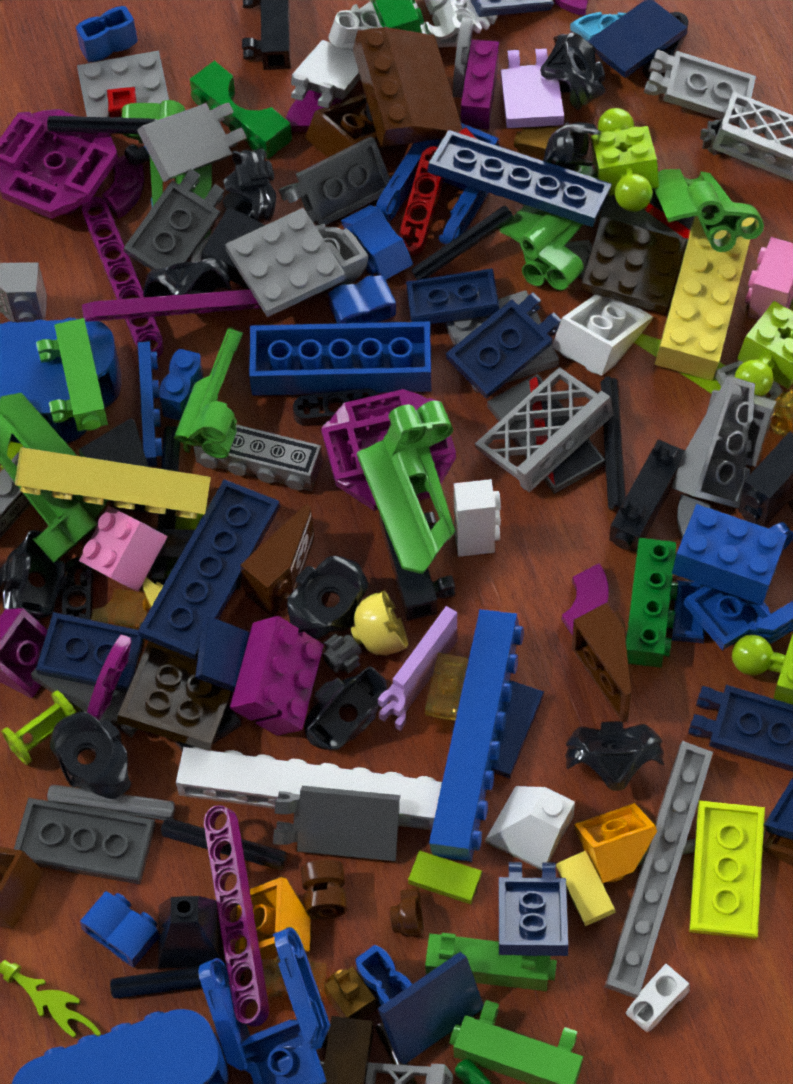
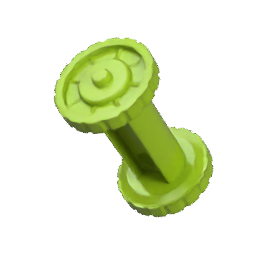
(39, 728)

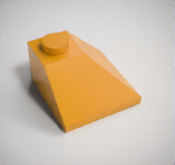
(616, 841)
(274, 910)

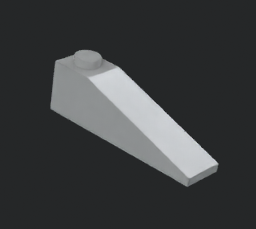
(717, 454)

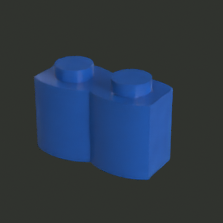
(106, 34)
(362, 302)
(177, 386)
(120, 928)
(379, 974)

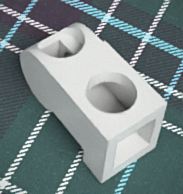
(658, 998)

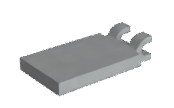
(326, 71)
(697, 83)
(189, 140)

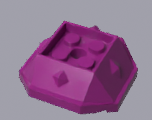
(52, 169)
(363, 424)

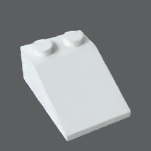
(600, 332)

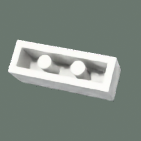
(476, 517)

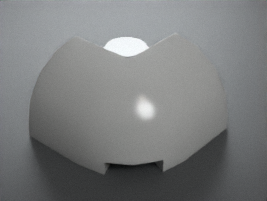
(346, 250)

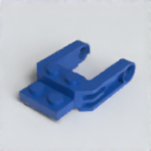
(402, 182)
(732, 617)
(283, 1051)

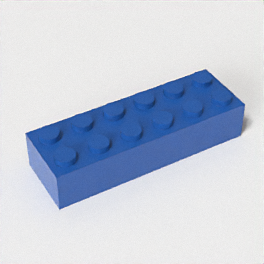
(340, 358)

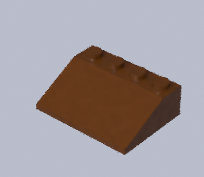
(405, 86)

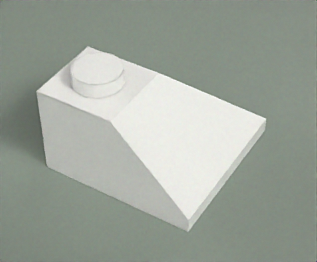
(532, 824)

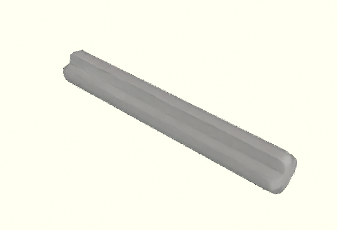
(124, 804)

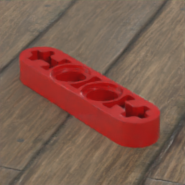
(420, 200)

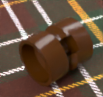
(324, 889)

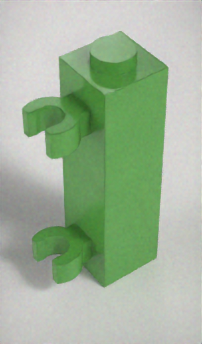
(80, 374)
(488, 965)
(515, 1053)

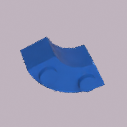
(384, 247)

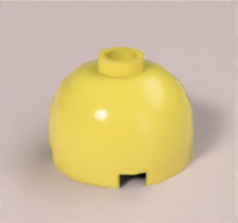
(378, 625)

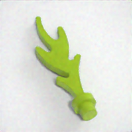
(53, 999)

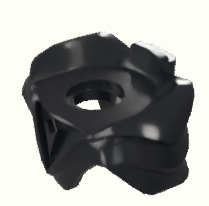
(576, 68)
(570, 144)
(250, 186)
(187, 278)
(14, 580)
(308, 600)
(324, 725)
(614, 751)
(108, 772)

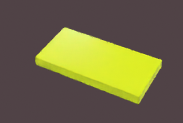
(727, 870)

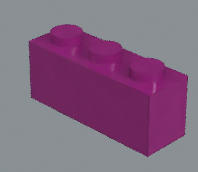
(480, 83)

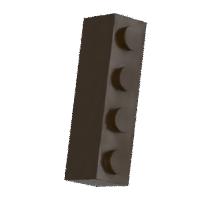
(347, 1050)

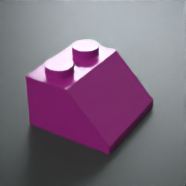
(20, 650)

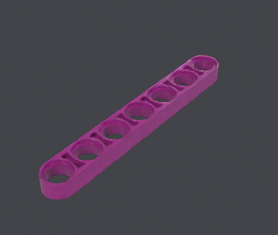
(119, 265)
(169, 305)
(245, 925)

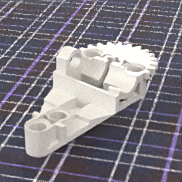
(446, 18)

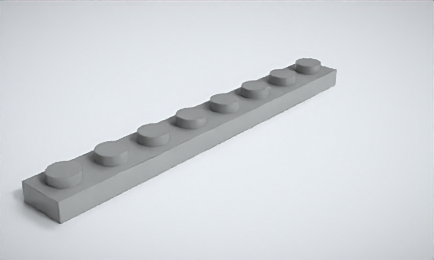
(658, 870)

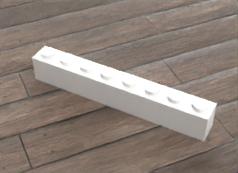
(259, 779)

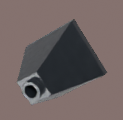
(118, 445)
(188, 933)

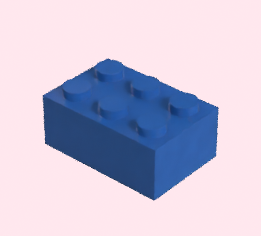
(729, 554)

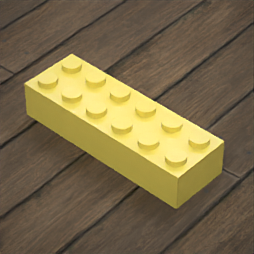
(702, 304)
(112, 481)

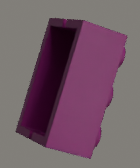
(277, 676)

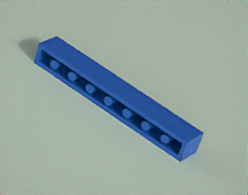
(476, 735)

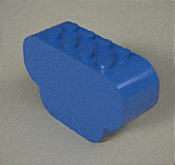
(44, 382)
(158, 1050)

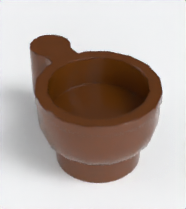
(408, 915)

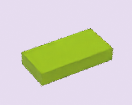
(445, 877)

